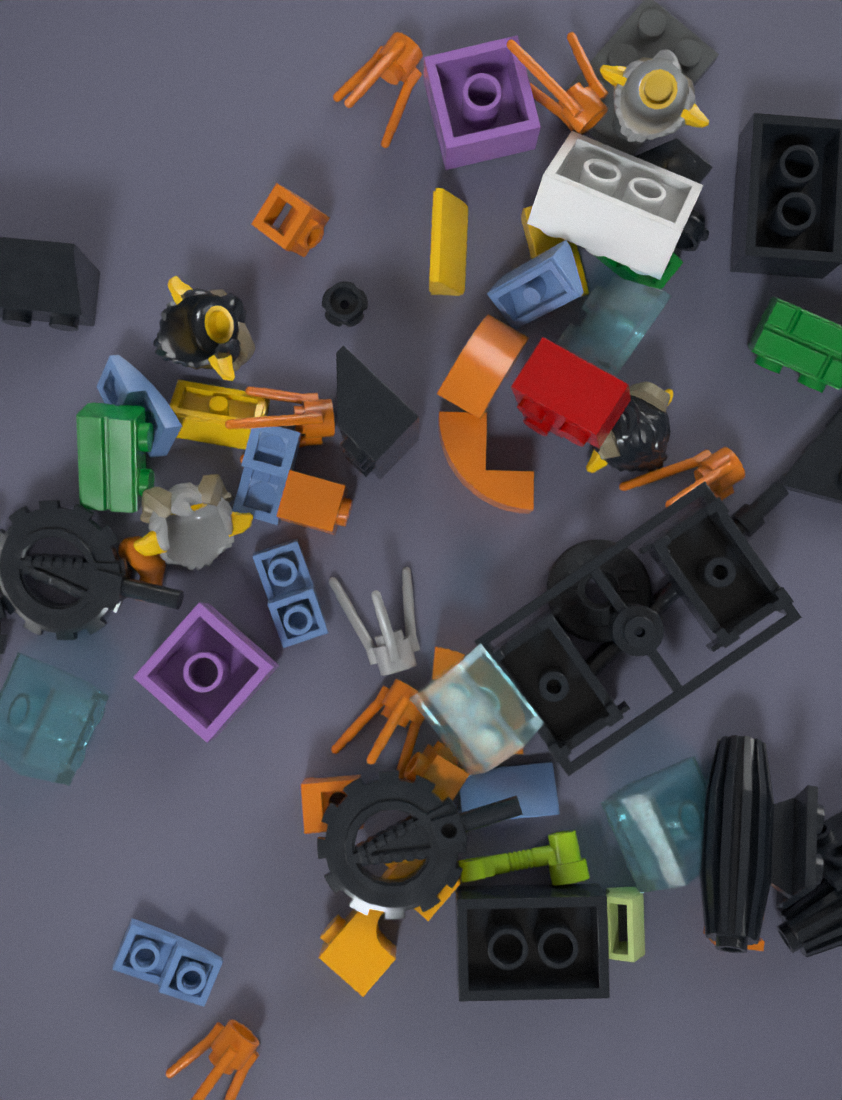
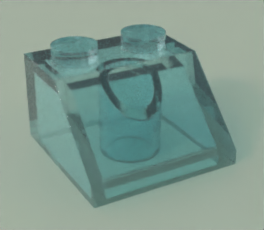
(614, 323)
(477, 712)
(47, 720)
(660, 825)

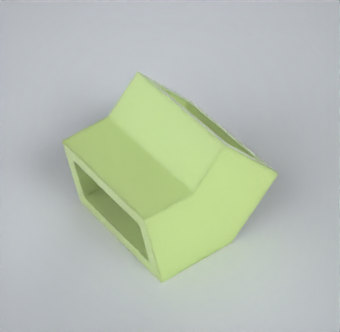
(635, 946)

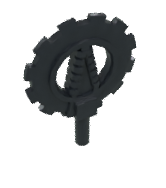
(95, 577)
(430, 832)

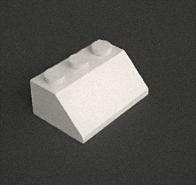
(613, 204)

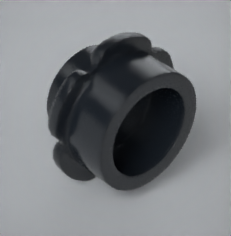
(693, 232)
(344, 292)

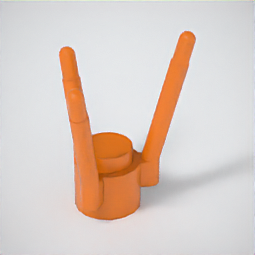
(392, 63)
(578, 106)
(312, 418)
(718, 470)
(399, 711)
(232, 1049)

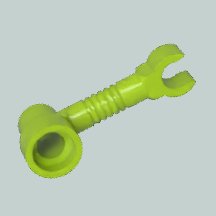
(560, 855)

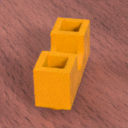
(358, 947)

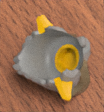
(653, 97)
(190, 522)

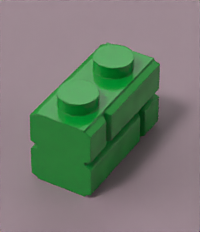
(799, 342)
(113, 456)

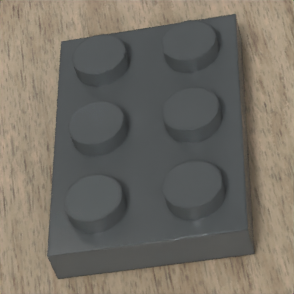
(644, 35)

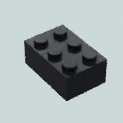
(788, 197)
(531, 942)

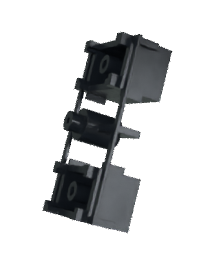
(714, 577)

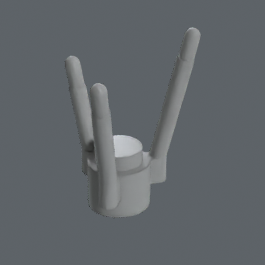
(392, 649)

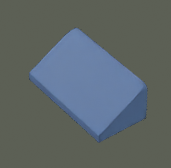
(537, 286)
(530, 782)

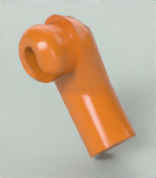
(148, 567)

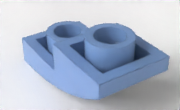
(290, 593)
(169, 961)

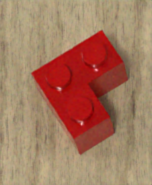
(569, 396)

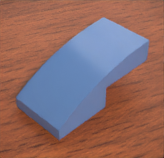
(127, 386)
(266, 468)

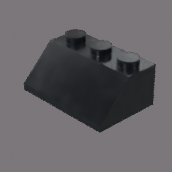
(46, 284)
(371, 418)

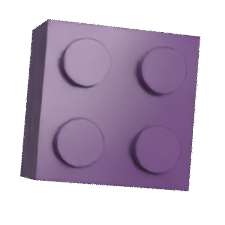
(480, 103)
(206, 671)

